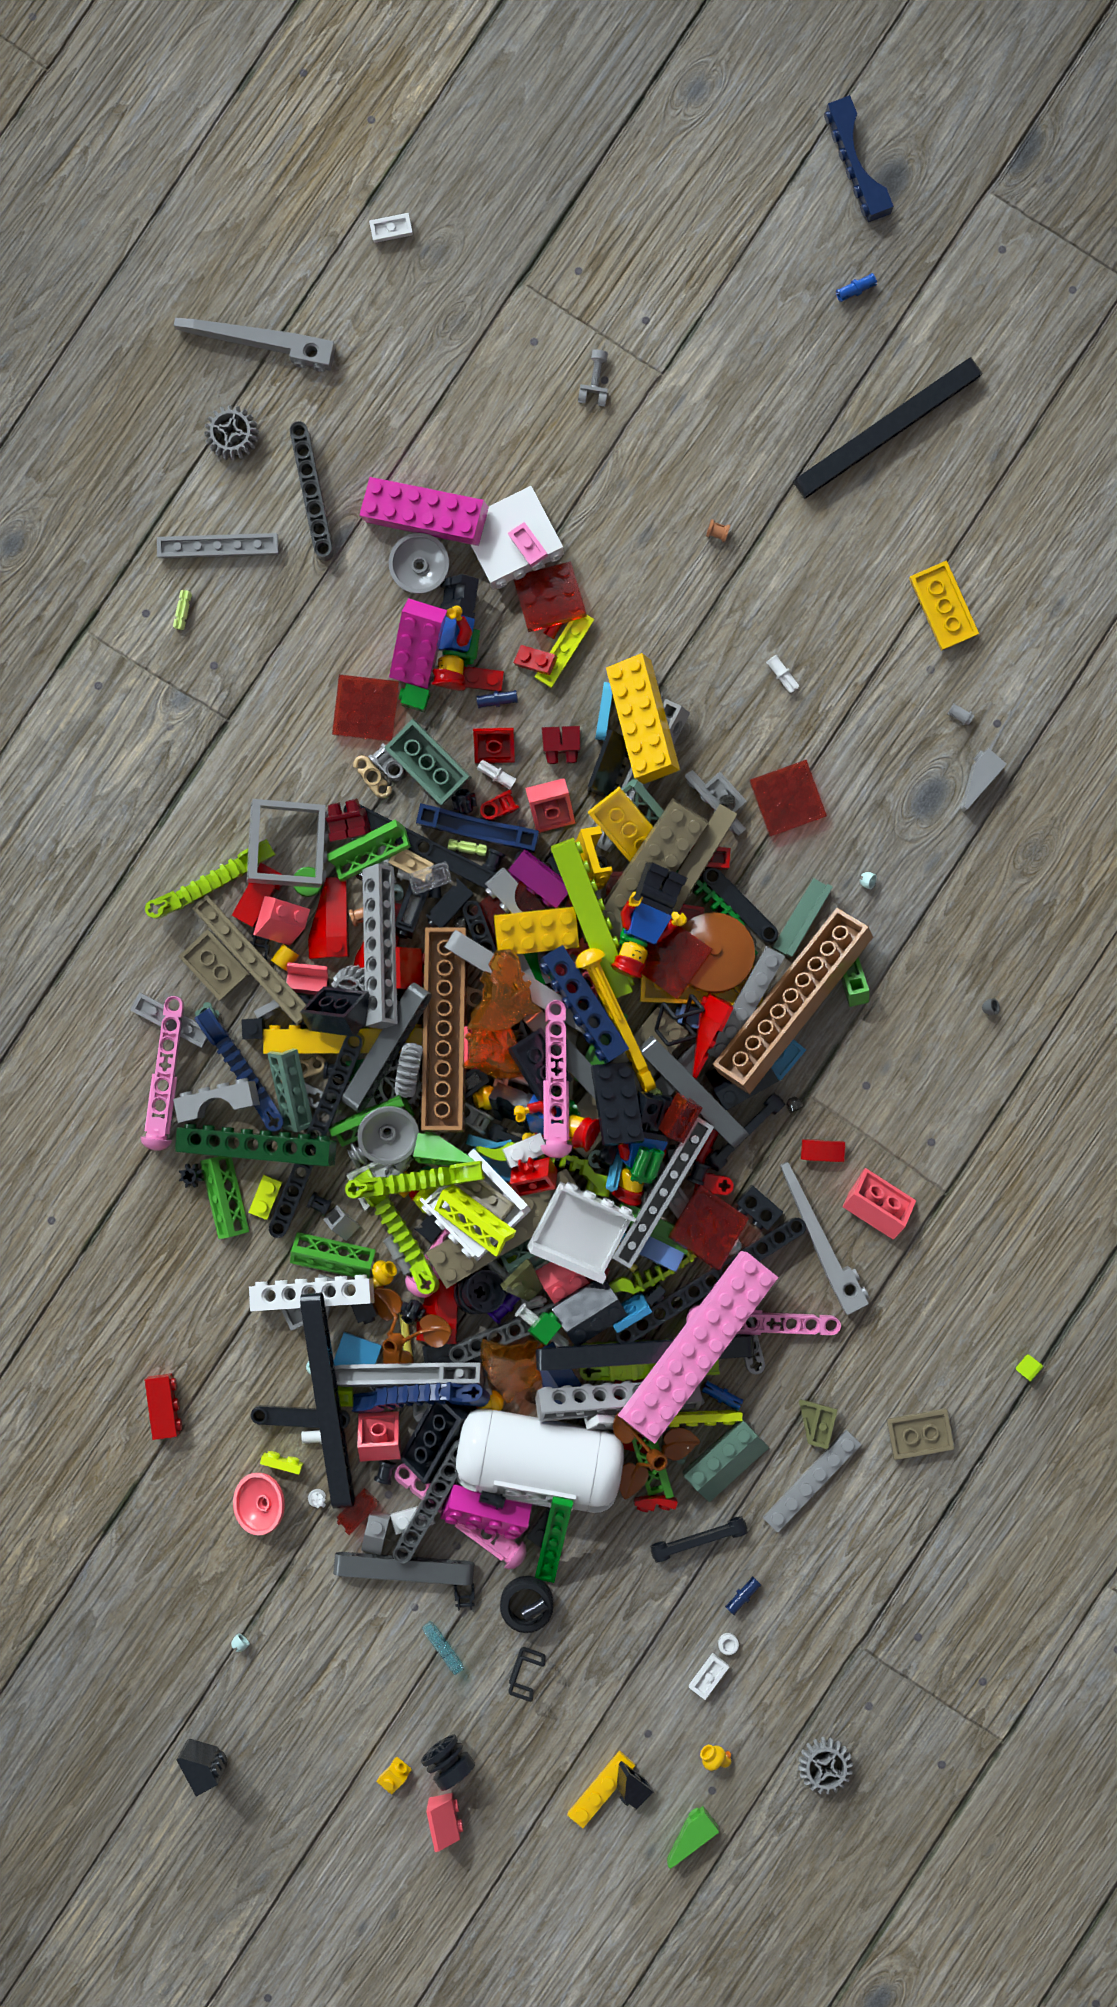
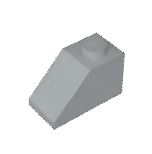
(375, 1532)

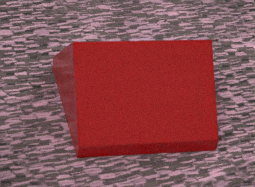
(494, 745)

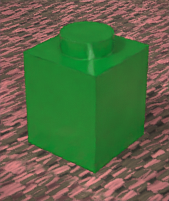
(414, 697)
(545, 1327)

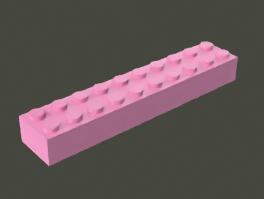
(698, 1346)

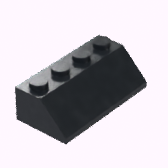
(433, 1439)

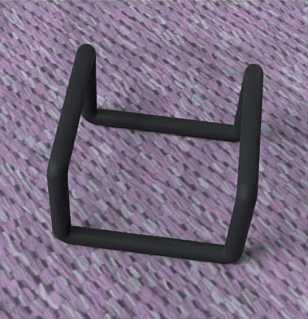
(686, 1014)
(516, 1669)

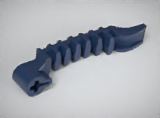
(238, 1064)
(397, 1396)

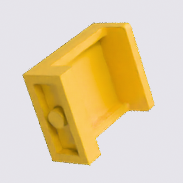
(588, 839)

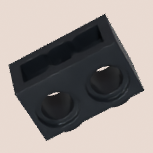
(762, 1204)

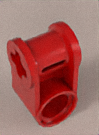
(500, 806)
(712, 1182)

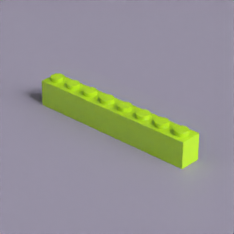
(590, 910)

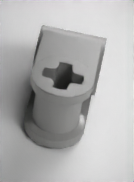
(385, 762)
(475, 1118)

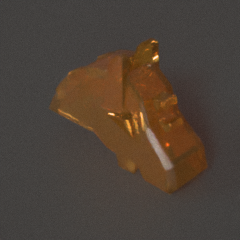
(505, 994)
(490, 1053)
(510, 1367)

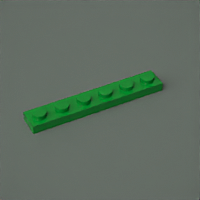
(553, 1539)

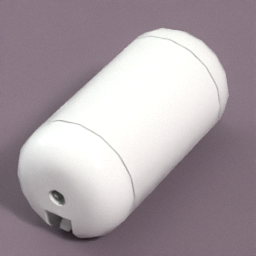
(539, 1460)

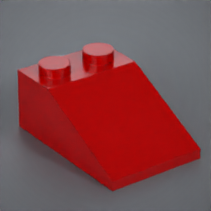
(409, 967)

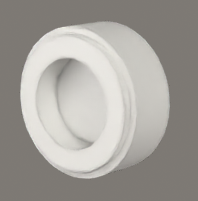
(728, 1644)

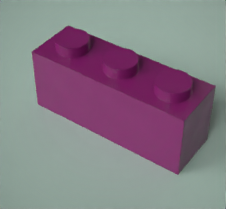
(539, 879)

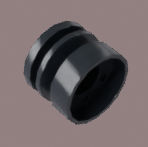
(489, 1292)
(448, 1763)

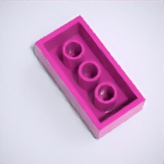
(417, 643)
(463, 1508)

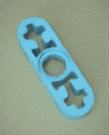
(604, 712)

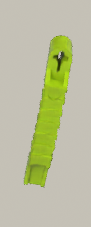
(207, 884)
(415, 1181)
(595, 1184)
(403, 1237)
(626, 1284)
(628, 1372)

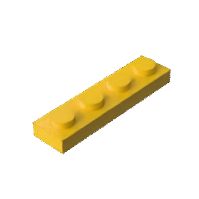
(598, 1791)

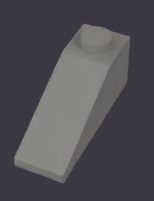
(982, 773)

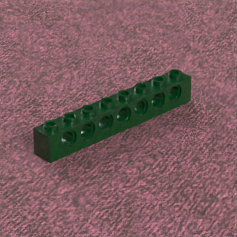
(187, 1143)

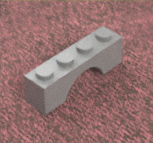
(503, 887)
(193, 1106)

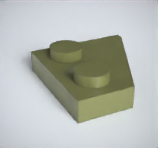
(523, 1282)
(818, 1422)

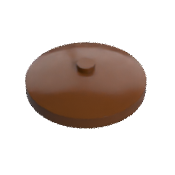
(731, 953)

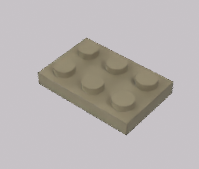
(214, 965)
(920, 1434)

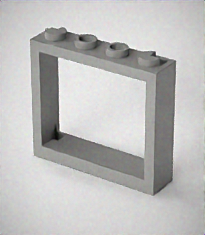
(288, 880)

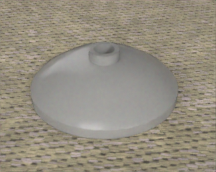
(410, 552)
(388, 1146)

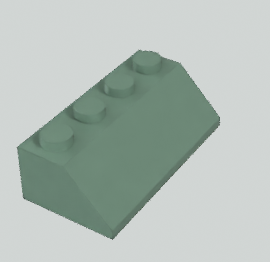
(428, 762)
(725, 1460)

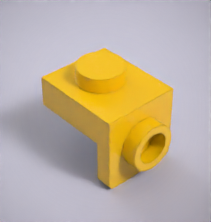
(394, 1775)

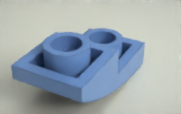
(662, 1254)

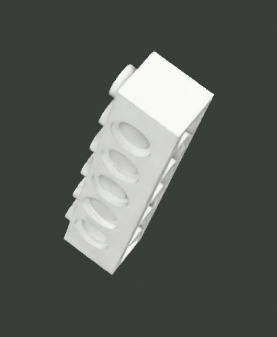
(259, 1293)

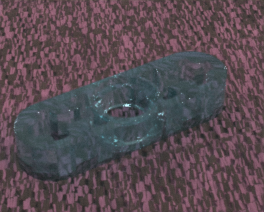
(443, 1647)

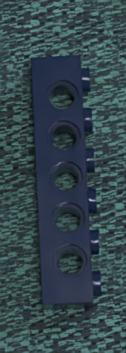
(594, 1009)

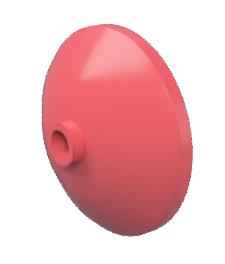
(258, 1503)

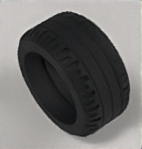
(519, 1624)

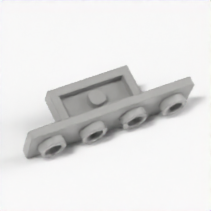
(713, 790)

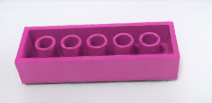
(424, 511)

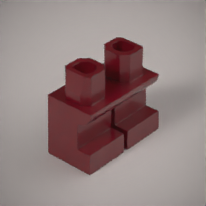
(570, 743)
(348, 823)

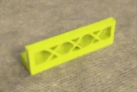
(475, 1215)

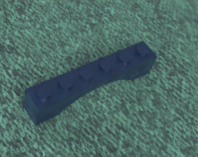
(872, 195)
(476, 828)

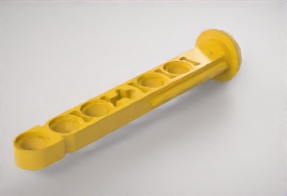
(590, 960)

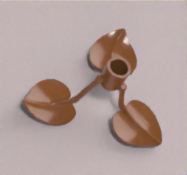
(434, 1328)
(677, 1446)

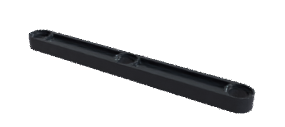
(437, 854)

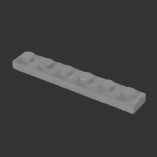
(217, 545)
(748, 998)
(811, 1480)

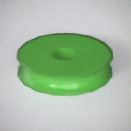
(307, 891)

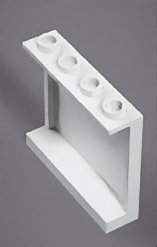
(496, 550)
(580, 1231)
(471, 1247)

